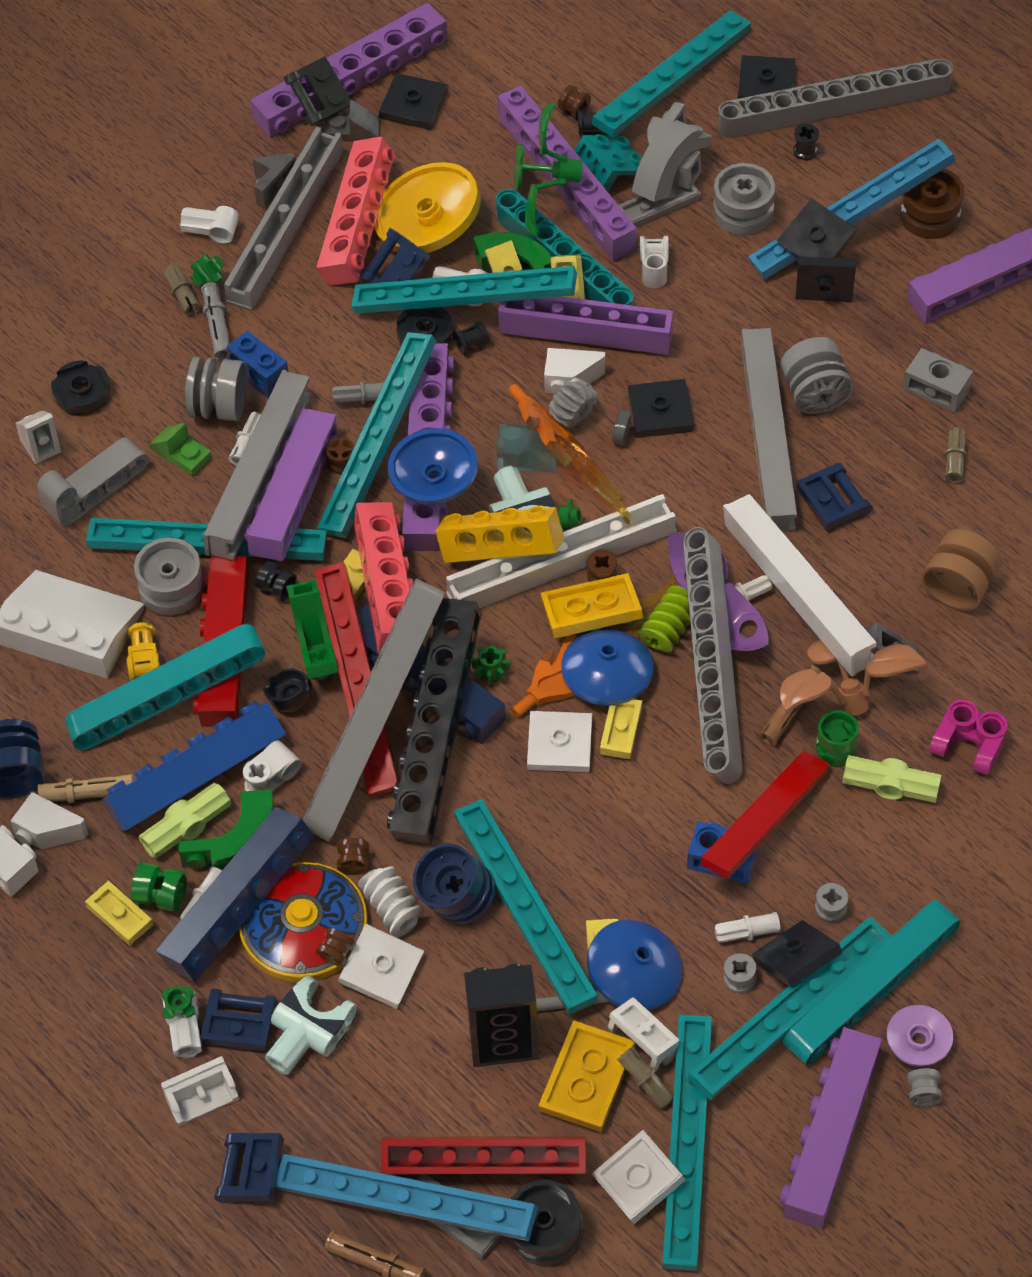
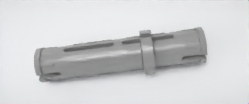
(214, 311)

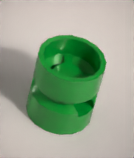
(837, 737)
(148, 883)

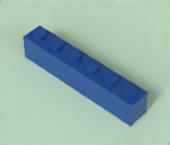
(193, 766)

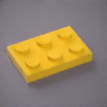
(591, 605)
(585, 1076)

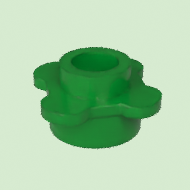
(569, 515)
(176, 994)

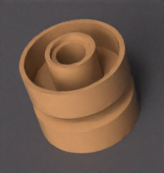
(961, 569)

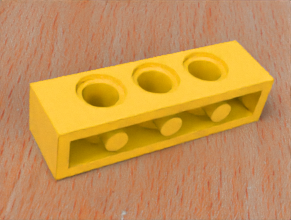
(487, 543)

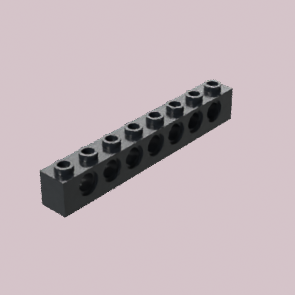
(421, 825)

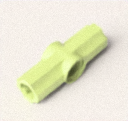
(891, 778)
(185, 820)

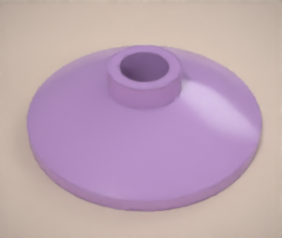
(923, 1023)

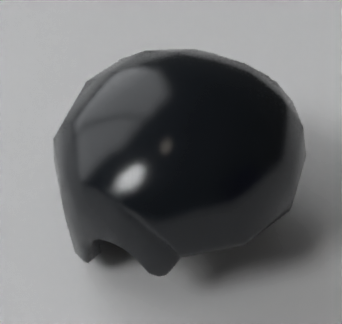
(288, 690)

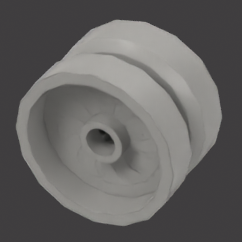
(743, 199)
(169, 576)

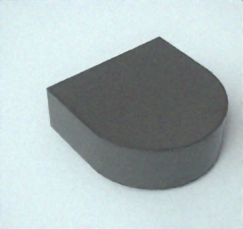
(622, 427)

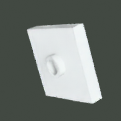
(559, 741)
(380, 966)
(638, 1176)

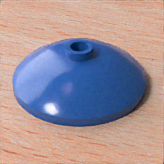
(431, 455)
(607, 667)
(622, 974)

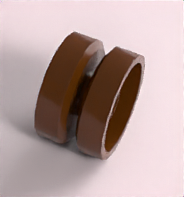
(933, 206)

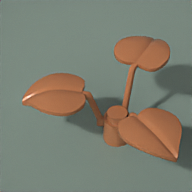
(809, 685)

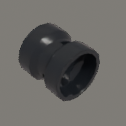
(275, 580)

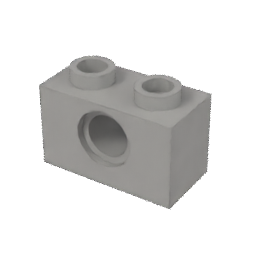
(938, 380)

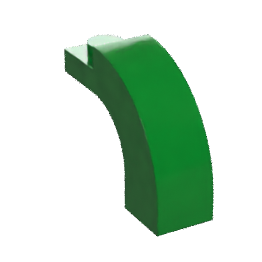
(529, 252)
(312, 629)
(221, 850)

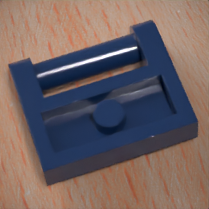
(404, 266)
(827, 501)
(238, 1028)
(258, 1168)

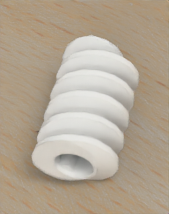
(391, 900)

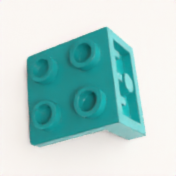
(608, 157)

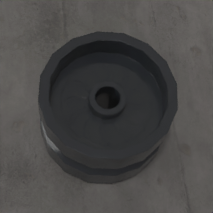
(557, 1225)

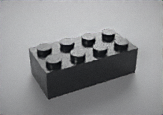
(502, 1015)

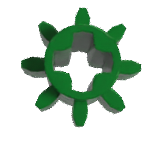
(207, 270)
(490, 664)

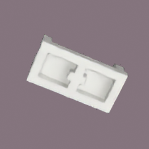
(645, 1031)
(200, 1091)

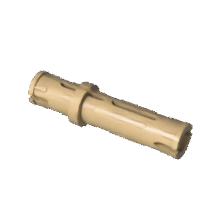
(80, 789)

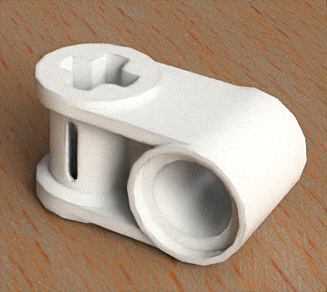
(654, 261)
(271, 768)

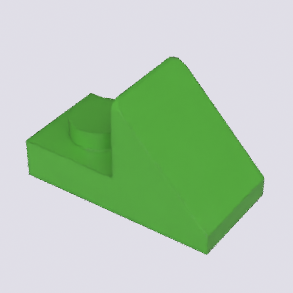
(180, 449)

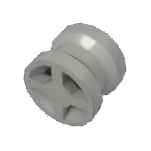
(831, 911)
(740, 981)
(924, 1087)

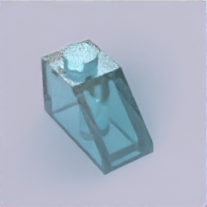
(523, 449)

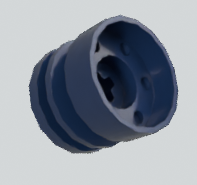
(19, 759)
(454, 884)

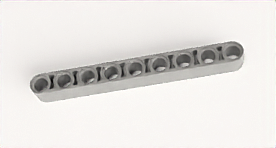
(834, 98)
(701, 555)
(372, 709)

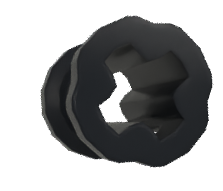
(585, 123)
(805, 145)
(471, 337)

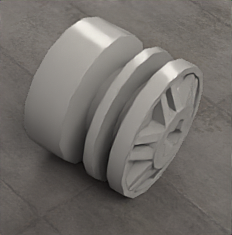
(816, 375)
(210, 388)

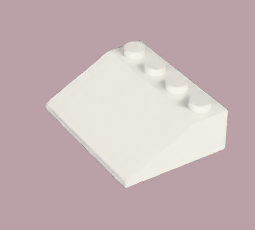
(68, 623)

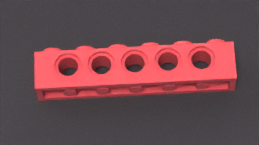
(355, 211)
(382, 564)

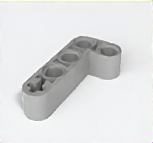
(91, 484)

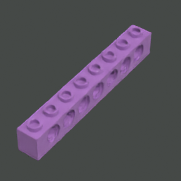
(356, 66)
(586, 199)
(427, 411)

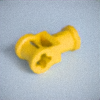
(142, 656)

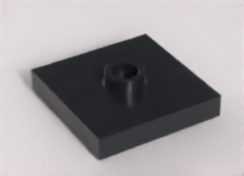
(765, 75)
(413, 101)
(816, 233)
(825, 279)
(660, 408)
(796, 953)

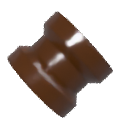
(573, 101)
(335, 450)
(599, 558)
(353, 856)
(335, 947)

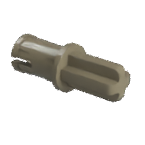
(181, 289)
(955, 456)
(645, 1076)

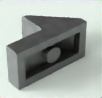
(355, 125)
(271, 174)

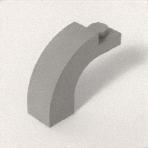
(664, 156)
(691, 165)

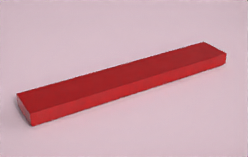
(765, 814)

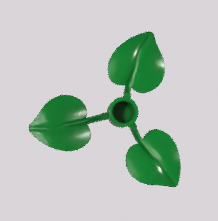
(564, 170)

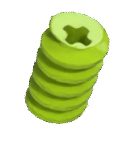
(667, 620)

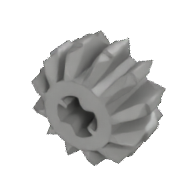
(572, 402)

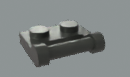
(323, 85)

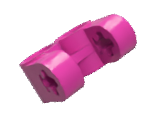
(973, 730)

